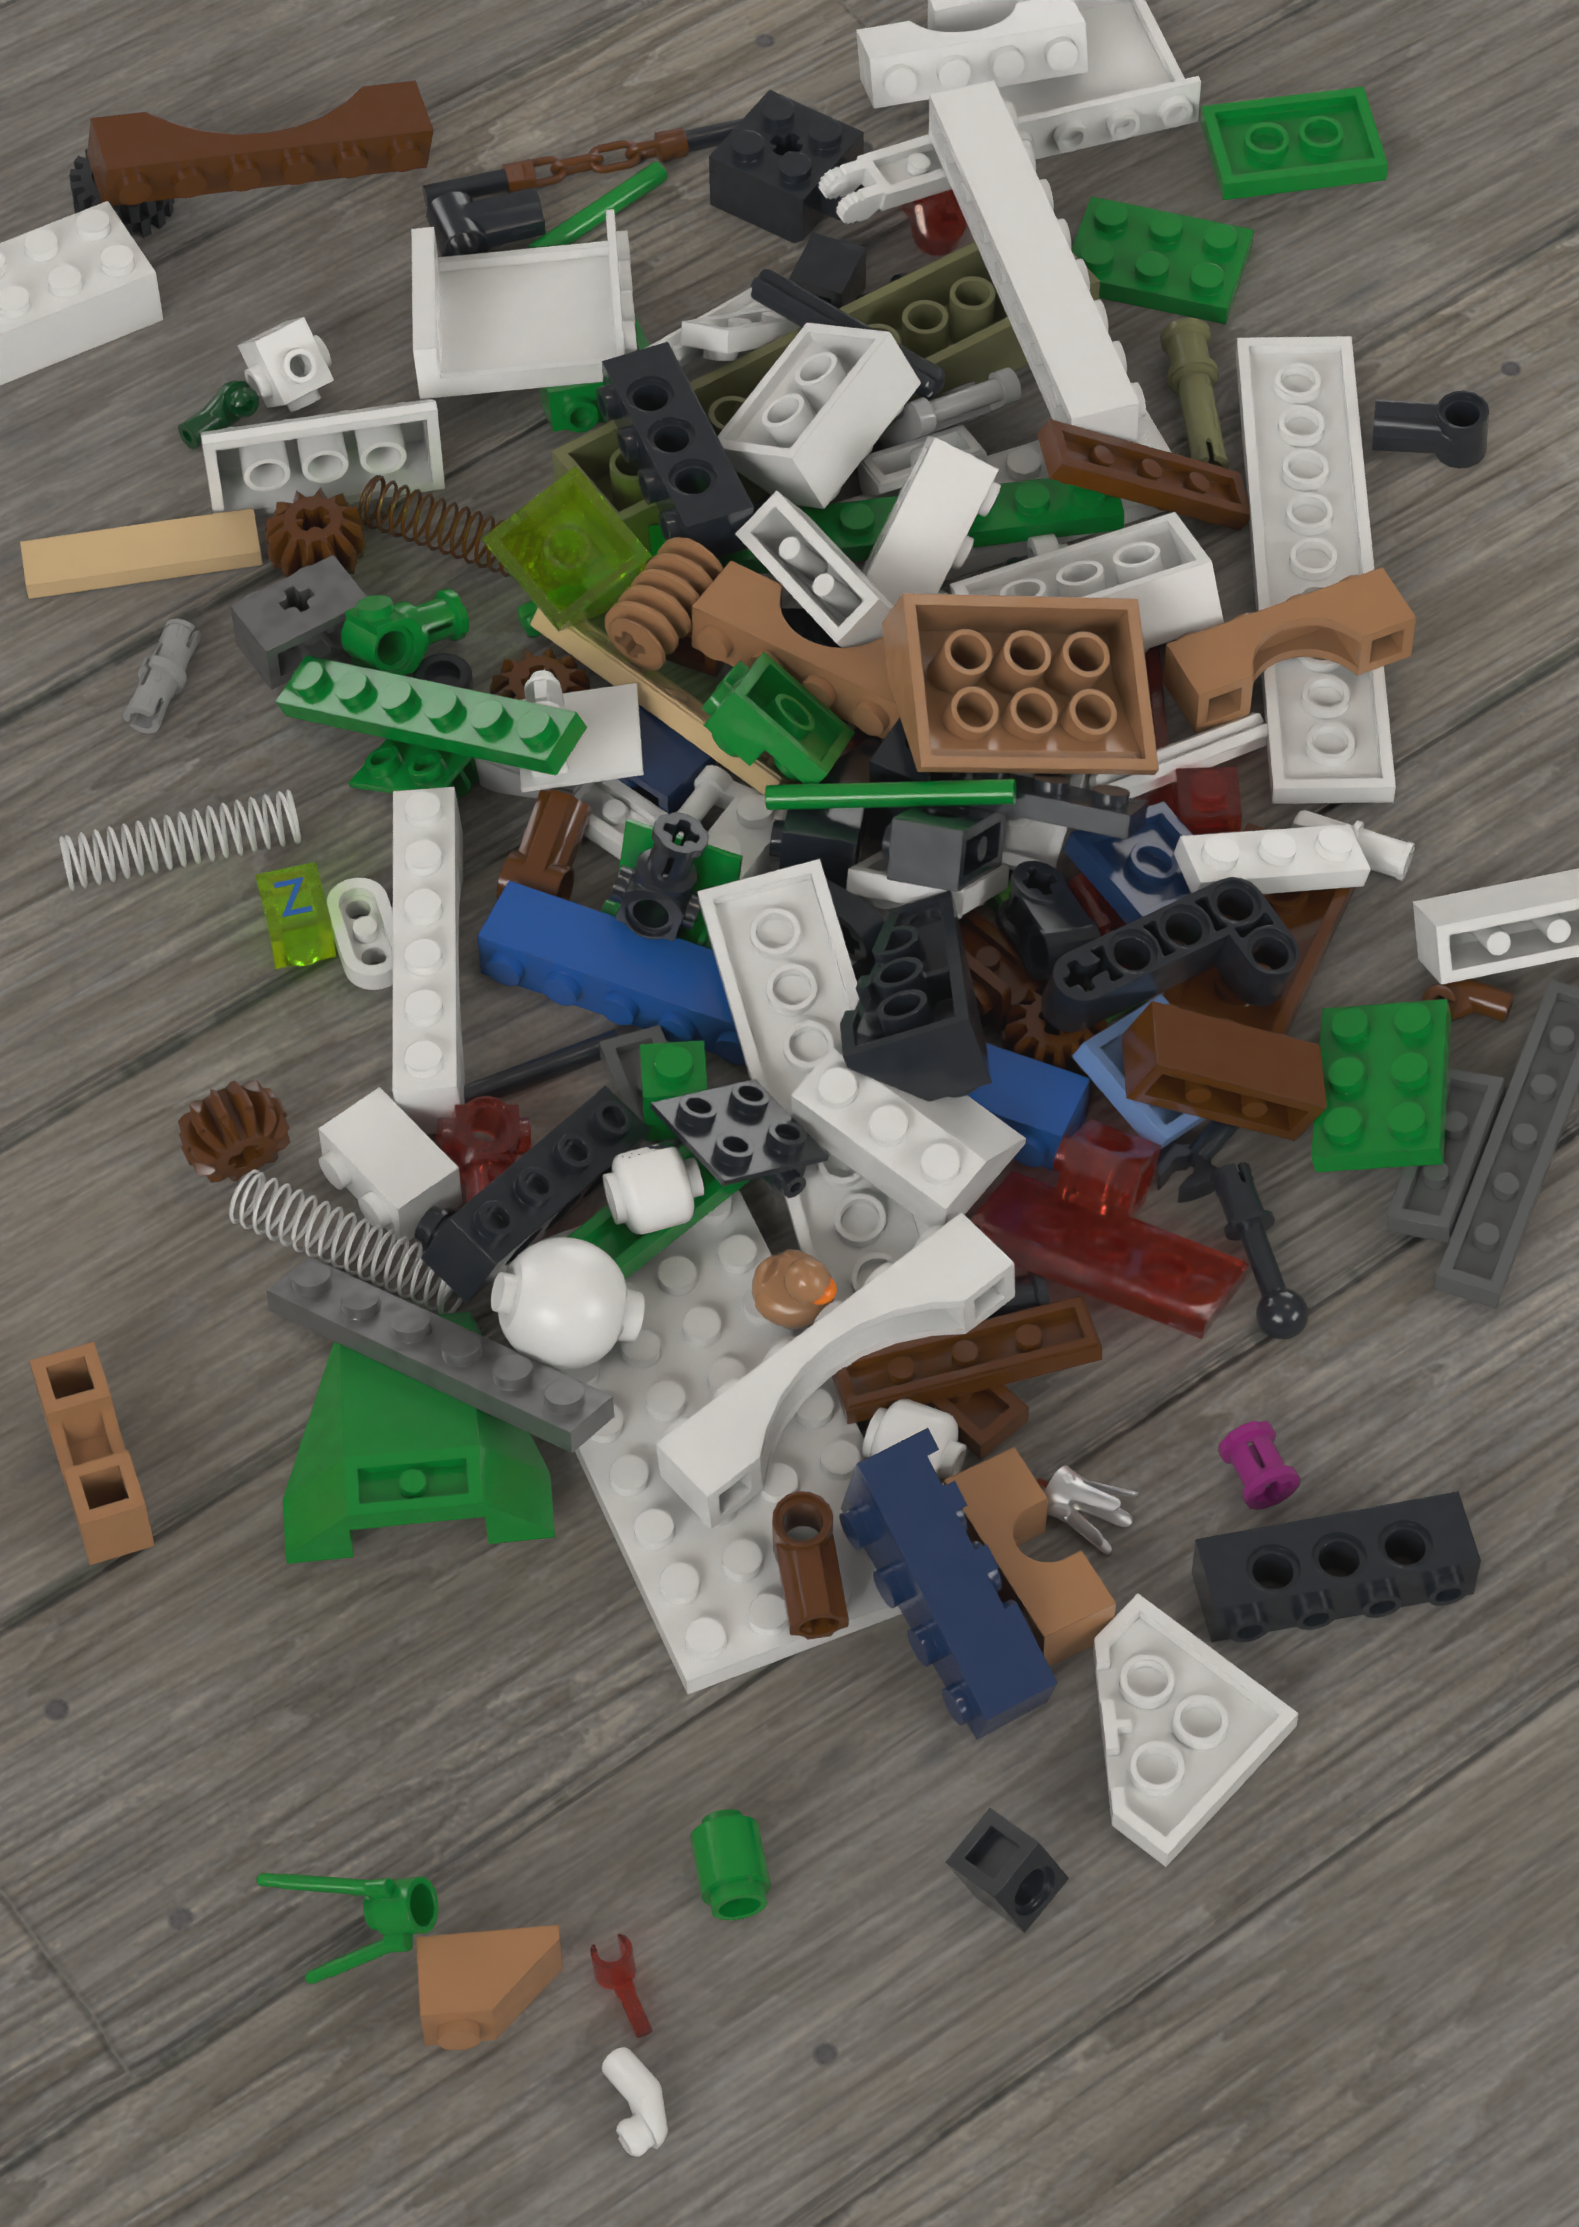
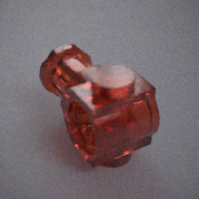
(478, 1159)

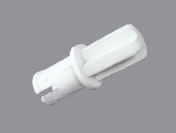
(1381, 851)

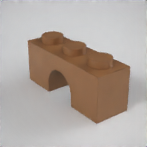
(92, 1453)
(1059, 1599)

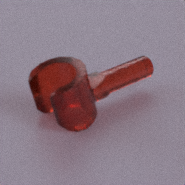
(619, 1977)

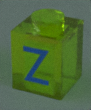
(295, 915)

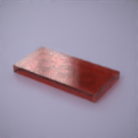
(1110, 1259)

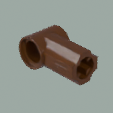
(548, 846)
(809, 1567)

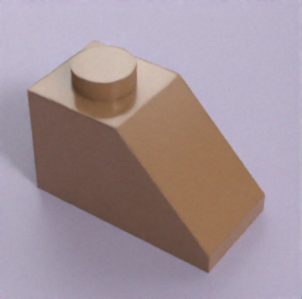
(482, 1981)

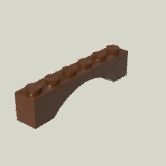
(153, 159)

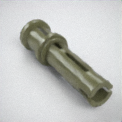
(1193, 379)

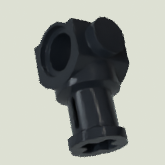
(659, 890)

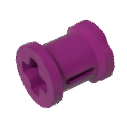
(1273, 1471)

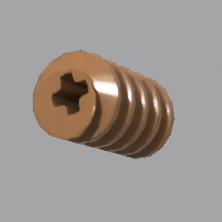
(660, 602)

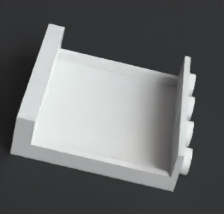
(1129, 82)
(519, 315)

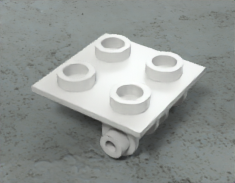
(610, 743)

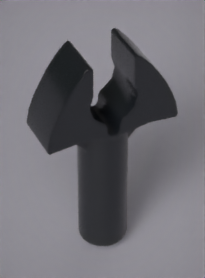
(1199, 1156)

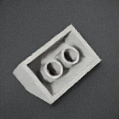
(819, 412)
(916, 1151)

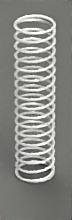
(66, 842)
(254, 1205)

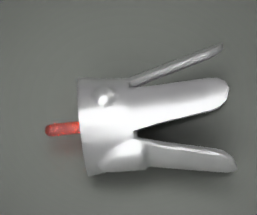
(1073, 1493)

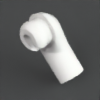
(644, 2094)

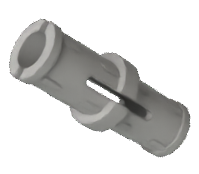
(162, 676)

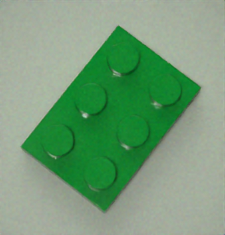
(1293, 143)
(1163, 258)
(1383, 1086)

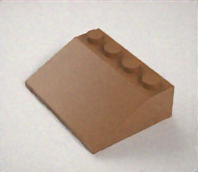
(1021, 684)

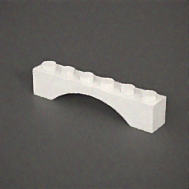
(426, 992)
(935, 1289)

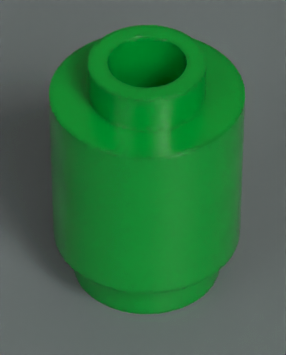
(731, 1864)

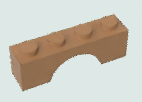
(744, 617)
(1352, 623)

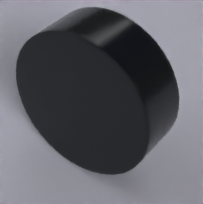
(445, 669)

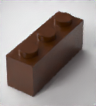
(1223, 1071)

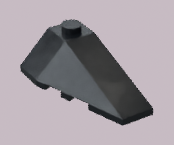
(918, 1007)

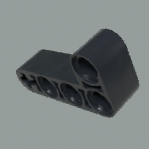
(1092, 986)

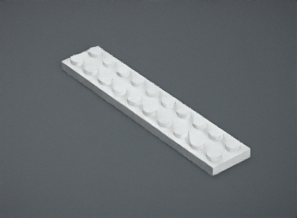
(1305, 534)

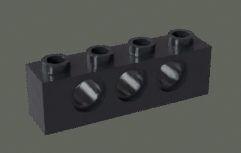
(674, 449)
(533, 1194)
(1359, 1541)

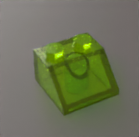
(569, 551)

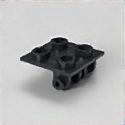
(743, 1136)

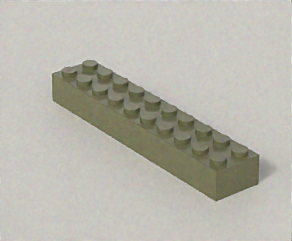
(939, 312)

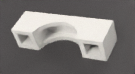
(1032, 44)

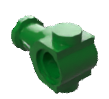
(399, 634)

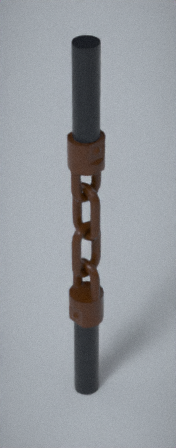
(522, 174)

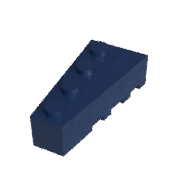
(944, 1586)

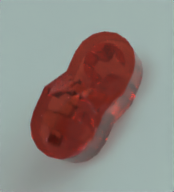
(936, 223)

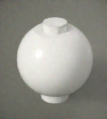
(566, 1303)

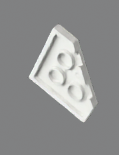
(1176, 1727)

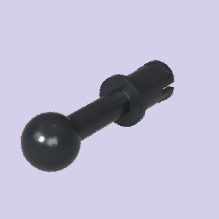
(1280, 1310)

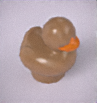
(792, 1289)

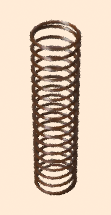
(439, 528)

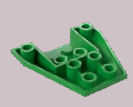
(406, 1455)

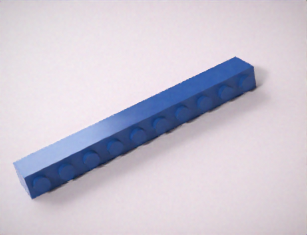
(643, 982)

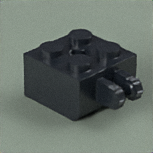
(773, 166)

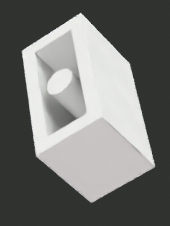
(388, 1164)

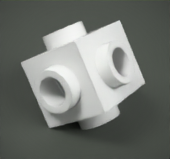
(287, 365)

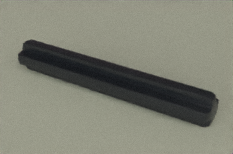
(804, 307)

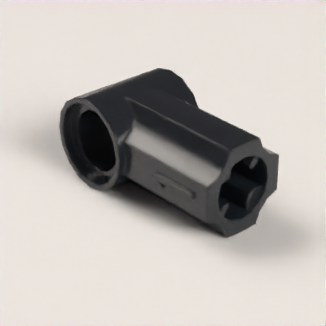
(474, 226)
(1451, 429)

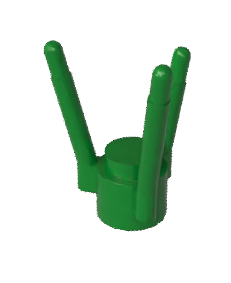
(390, 1906)

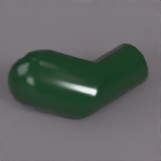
(227, 407)

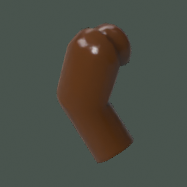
(1472, 997)

